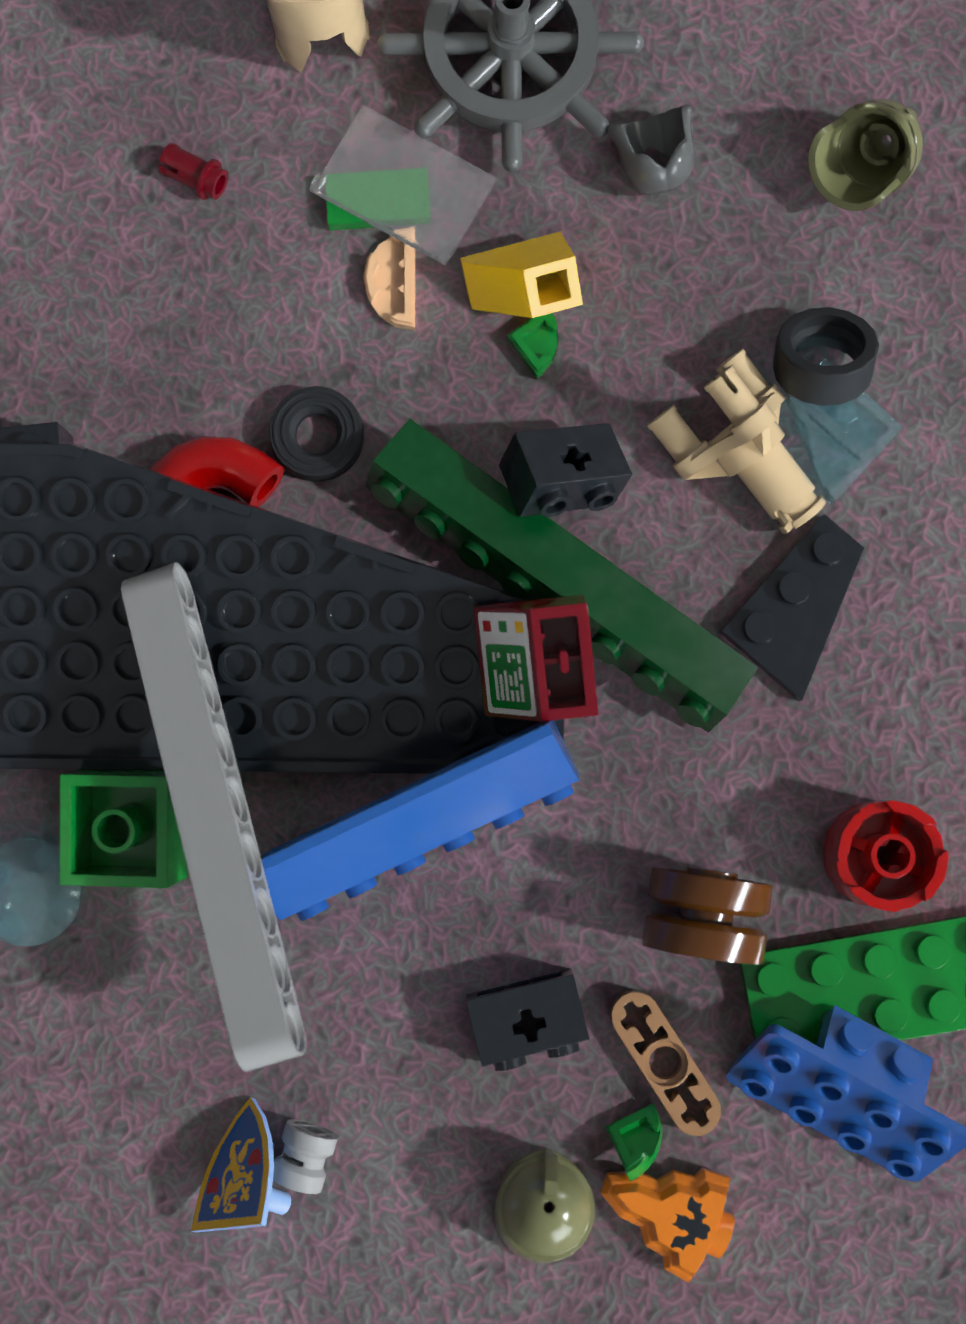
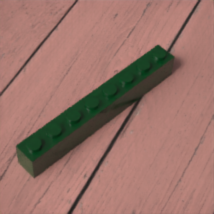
(542, 560)

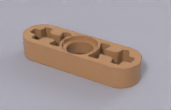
(699, 1088)

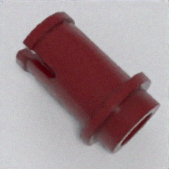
(201, 175)

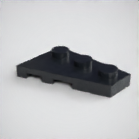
(796, 606)

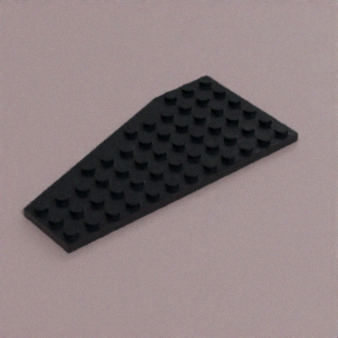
(313, 638)

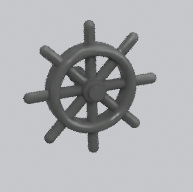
(510, 47)

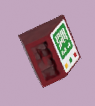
(536, 659)

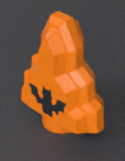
(676, 1214)

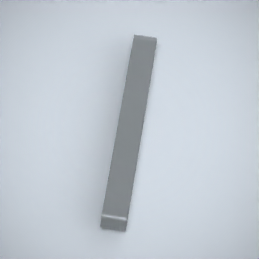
(213, 820)

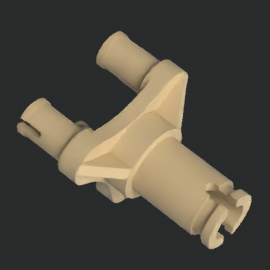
(746, 447)

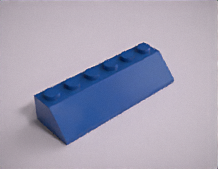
(418, 818)

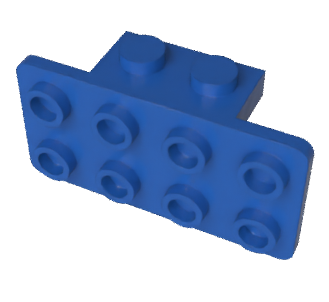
(855, 1090)

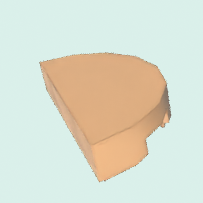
(391, 283)

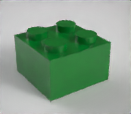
(119, 830)

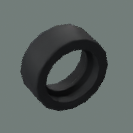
(830, 329)

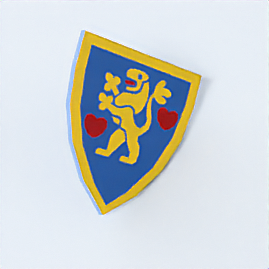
(240, 1177)

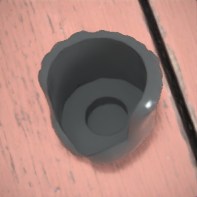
(666, 132)

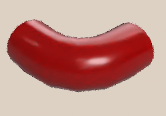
(223, 465)

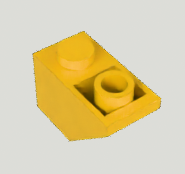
(524, 278)

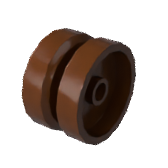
(706, 916)

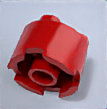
(916, 861)

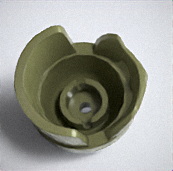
(848, 169)
(520, 1210)

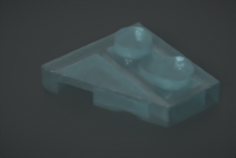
(842, 438)

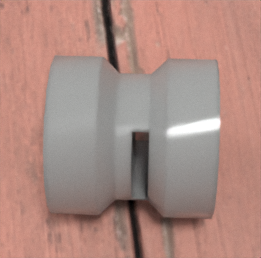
(304, 1156)

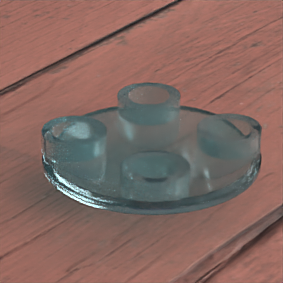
(31, 897)

